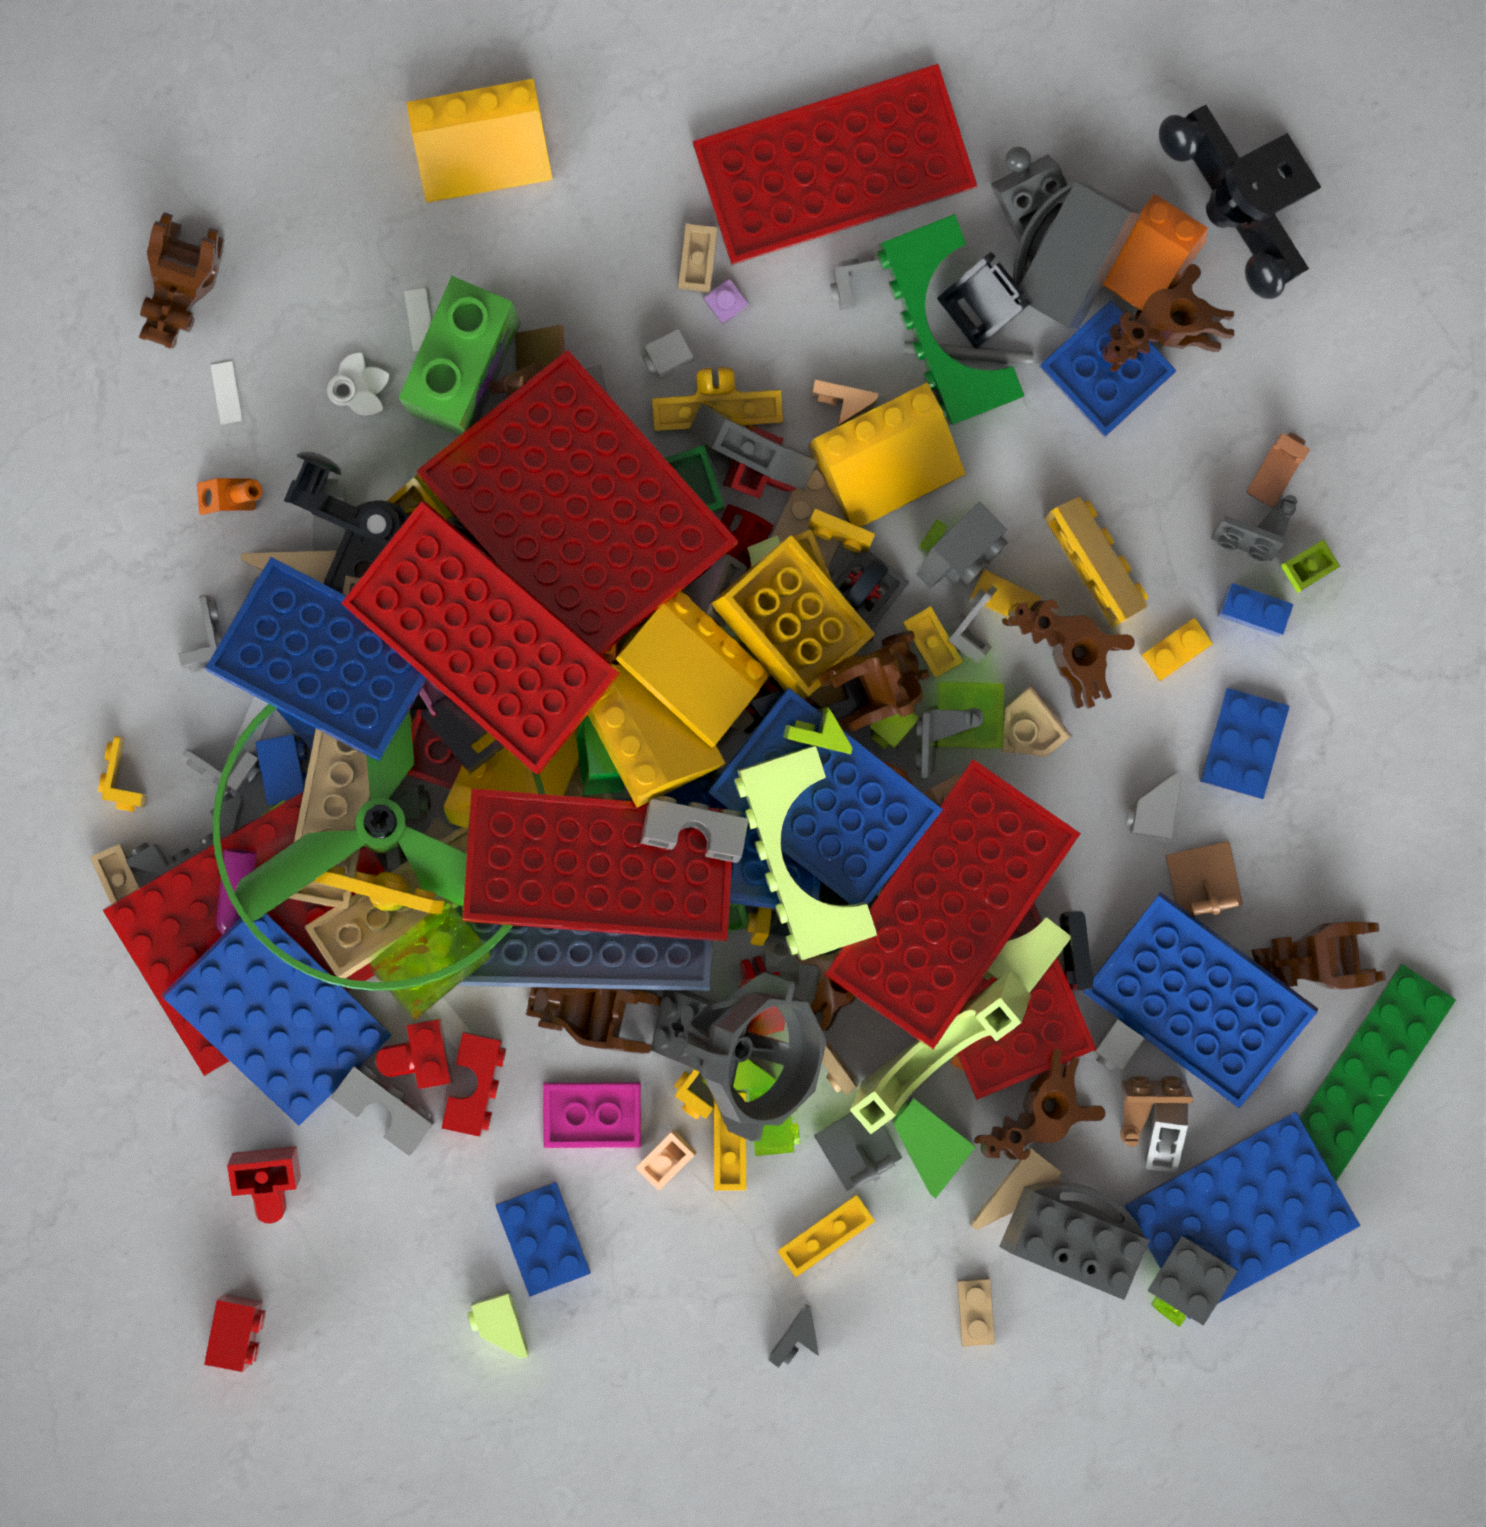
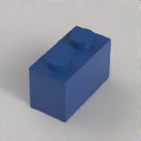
(1255, 610)
(281, 767)

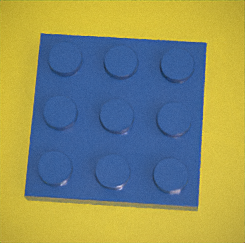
(1090, 385)

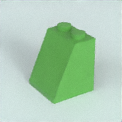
(931, 1144)

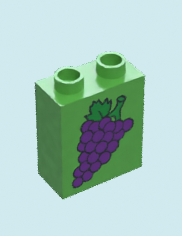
(460, 357)

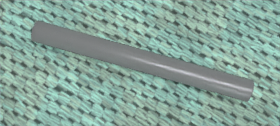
(981, 354)

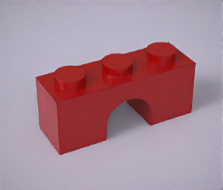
(470, 1113)

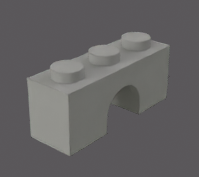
(723, 830)
(408, 1122)

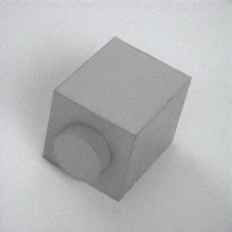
(667, 354)
(1117, 1045)

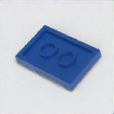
(1244, 743)
(543, 1239)

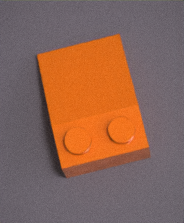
(1155, 252)

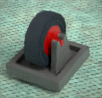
(868, 585)

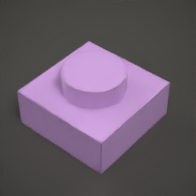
(725, 301)

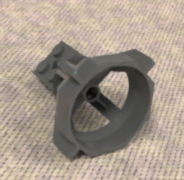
(715, 1039)

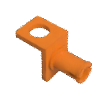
(229, 495)

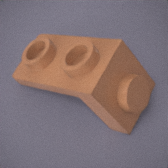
(1278, 468)

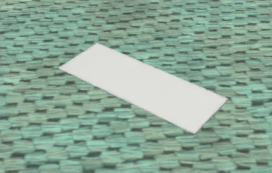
(418, 315)
(226, 392)
(255, 708)
(451, 1022)

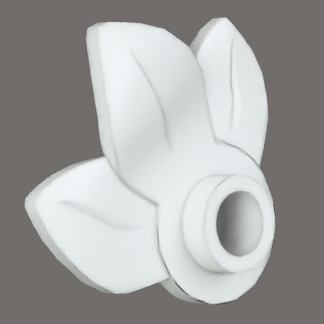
(363, 386)

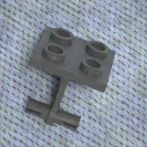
(1260, 541)
(938, 724)
(856, 1152)

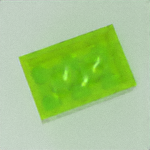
(423, 950)

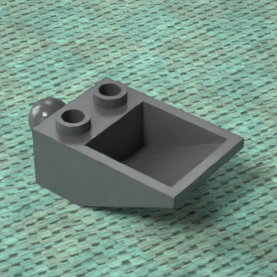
(1031, 182)

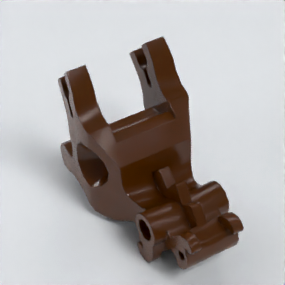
(180, 279)
(1171, 318)
(1077, 643)
(887, 678)
(1322, 956)
(829, 996)
(590, 1014)
(1048, 1114)

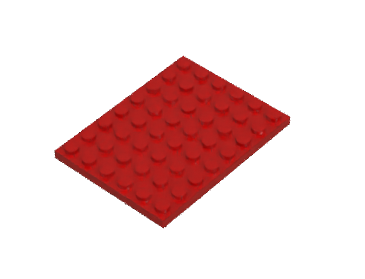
(577, 504)
(174, 916)

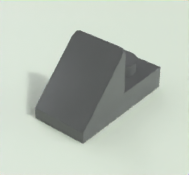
(799, 1331)

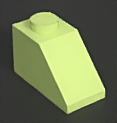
(499, 1323)

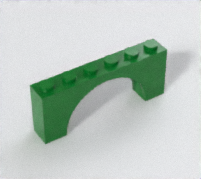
(911, 263)

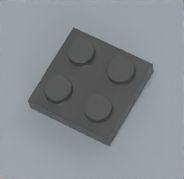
(1192, 1280)

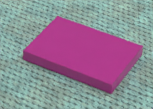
(592, 1114)

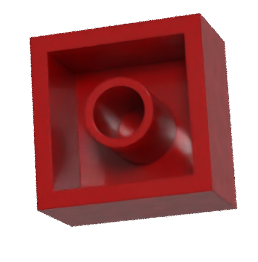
(431, 757)
(234, 1333)

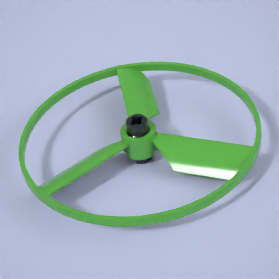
(433, 862)

